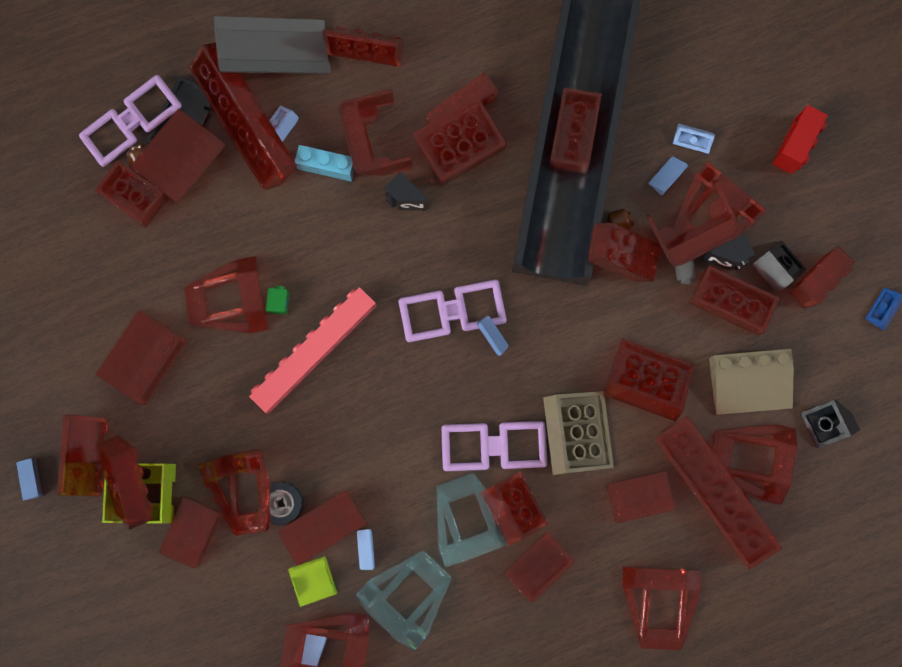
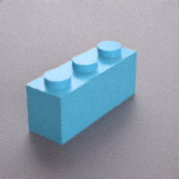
(324, 163)

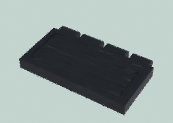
(192, 101)

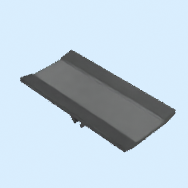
(270, 45)

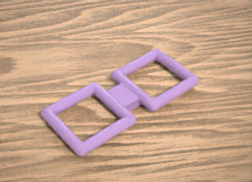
(130, 120)
(450, 310)
(494, 446)

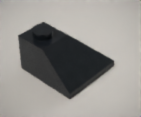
(830, 423)

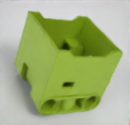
(163, 511)

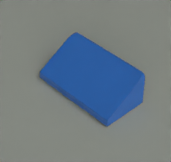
(884, 308)

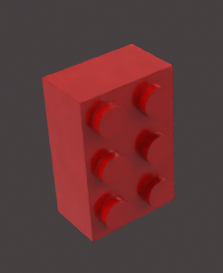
(800, 140)

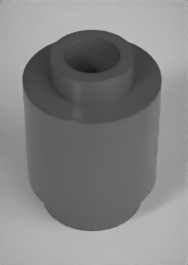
(686, 273)

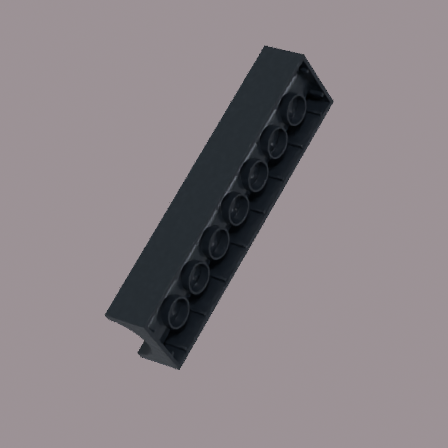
(563, 205)

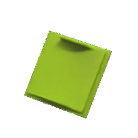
(312, 581)

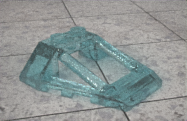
(476, 545)
(396, 625)

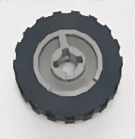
(292, 501)

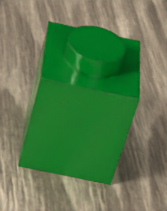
(277, 300)

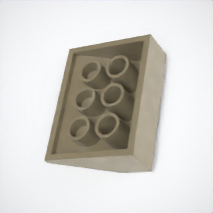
(752, 381)
(578, 432)

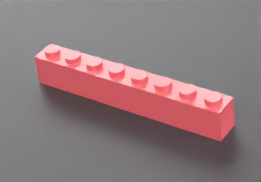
(313, 350)

